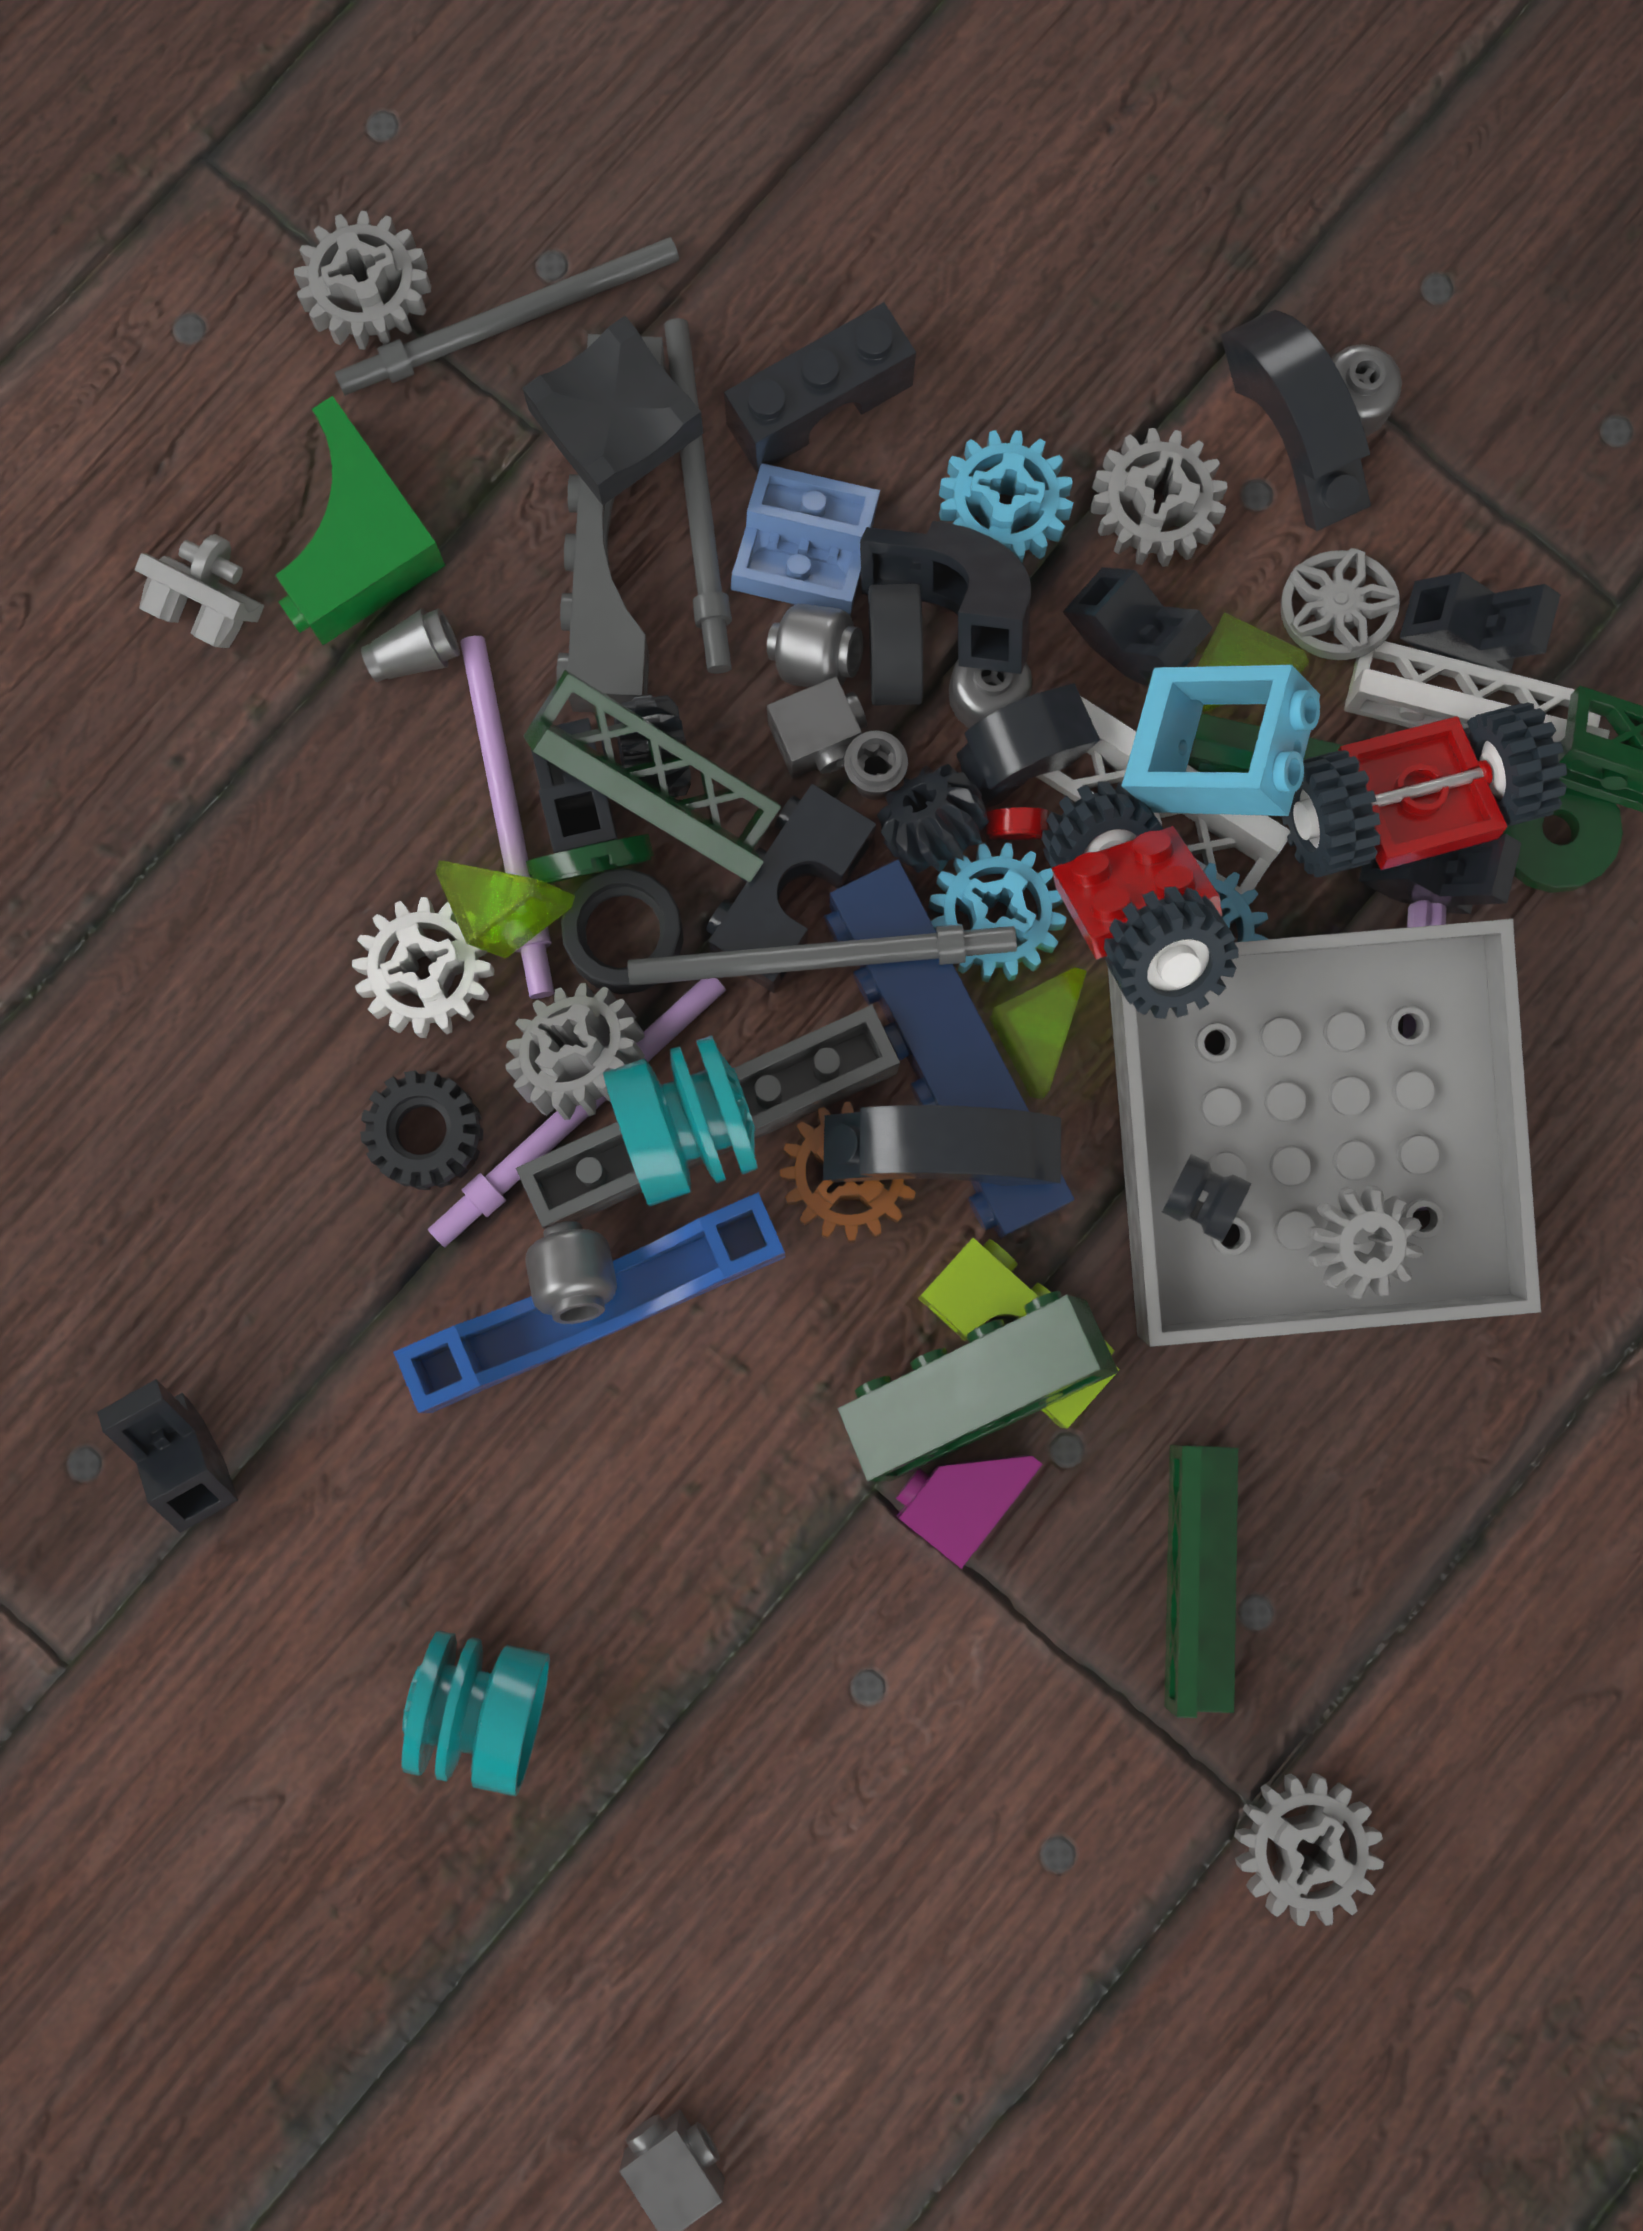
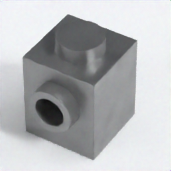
(816, 727)
(672, 2171)

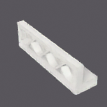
(1415, 703)
(1251, 834)

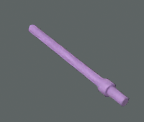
(504, 800)
(486, 1192)

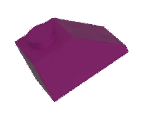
(963, 1501)

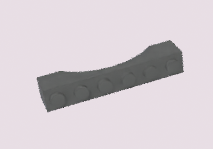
(604, 639)

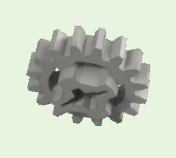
(357, 253)
(1185, 504)
(570, 1047)
(1320, 1826)

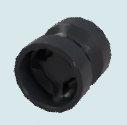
(1221, 1204)

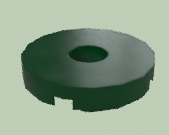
(1591, 850)
(591, 859)

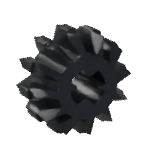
(635, 749)
(933, 818)

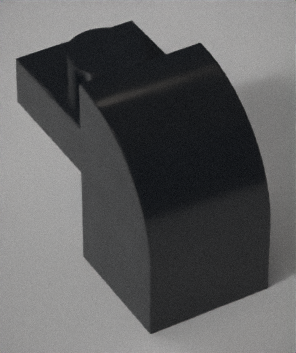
(1475, 625)
(1132, 627)
(1026, 741)
(572, 809)
(1453, 879)
(173, 1453)

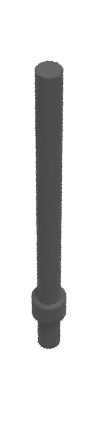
(398, 360)
(711, 605)
(948, 945)

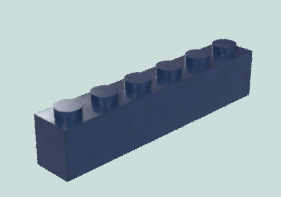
(936, 1031)

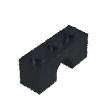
(855, 363)
(816, 840)

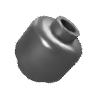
(1372, 382)
(815, 645)
(981, 692)
(571, 1273)

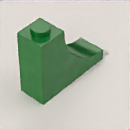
(365, 546)

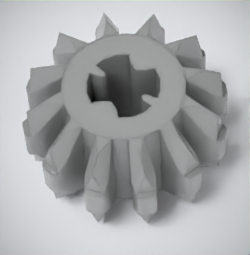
(1390, 1247)

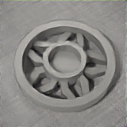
(1340, 604)

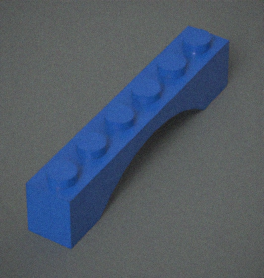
(648, 1280)

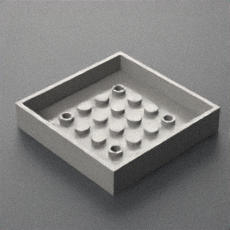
(1330, 1099)

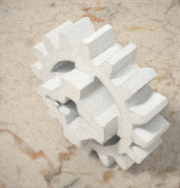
(399, 973)

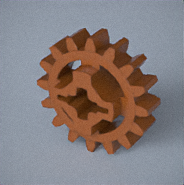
(819, 1204)

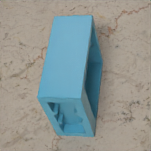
(1169, 726)

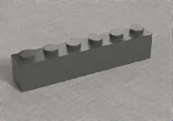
(777, 1089)

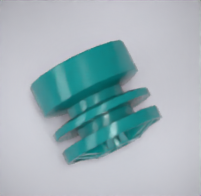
(681, 1120)
(475, 1712)

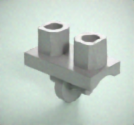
(172, 583)

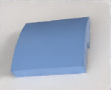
(803, 538)

